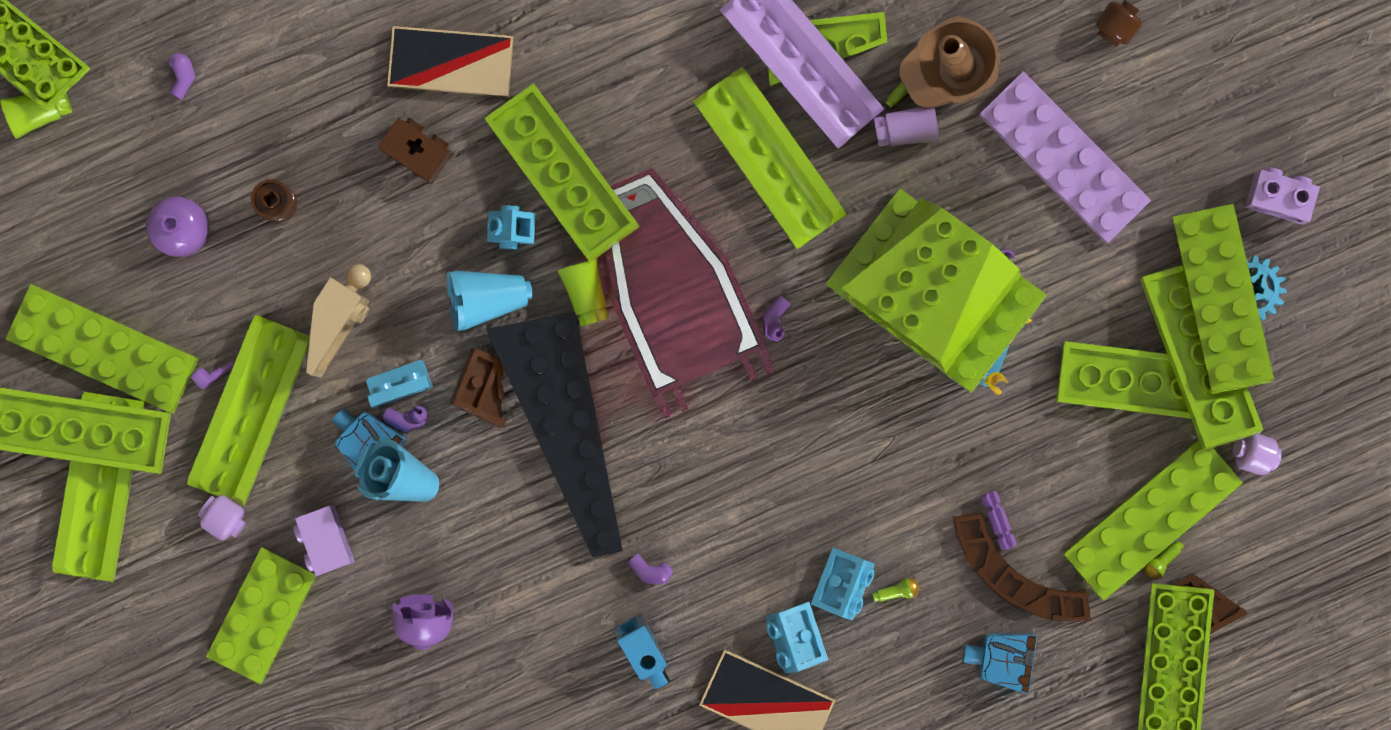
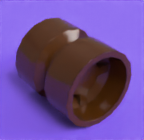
(273, 201)

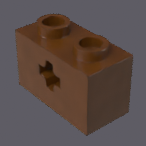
(398, 144)

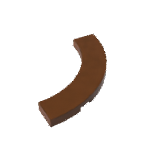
(1008, 583)

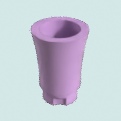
(907, 127)

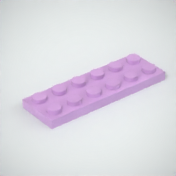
(1065, 157)

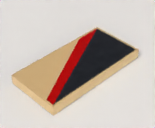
(450, 61)
(763, 697)

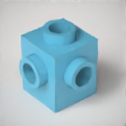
(510, 227)

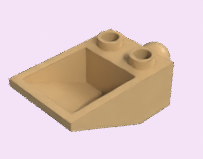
(334, 317)

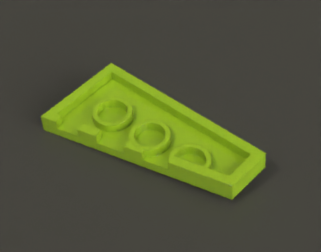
(849, 34)

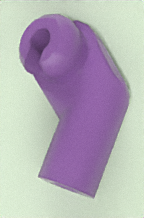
(772, 319)
(408, 421)

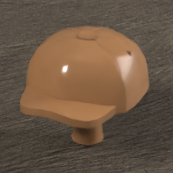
(951, 64)

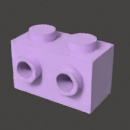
(1282, 195)
(323, 540)

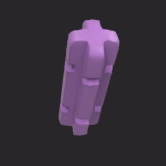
(998, 520)

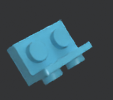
(398, 384)
(843, 584)
(796, 638)

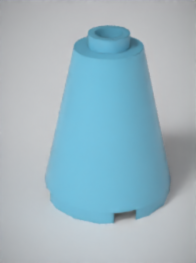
(484, 296)
(394, 474)

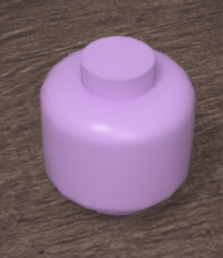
(1257, 454)
(222, 517)

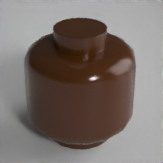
(1119, 23)

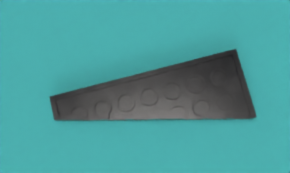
(554, 389)

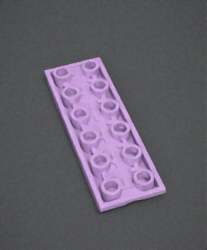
(805, 65)

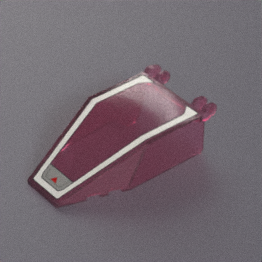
(676, 293)

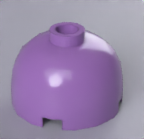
(177, 226)
(421, 620)

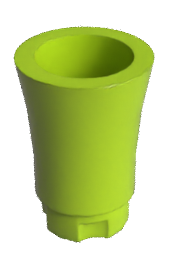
(26, 116)
(585, 291)

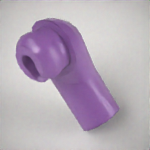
(184, 73)
(650, 574)

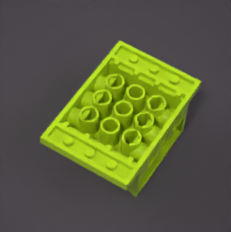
(937, 288)

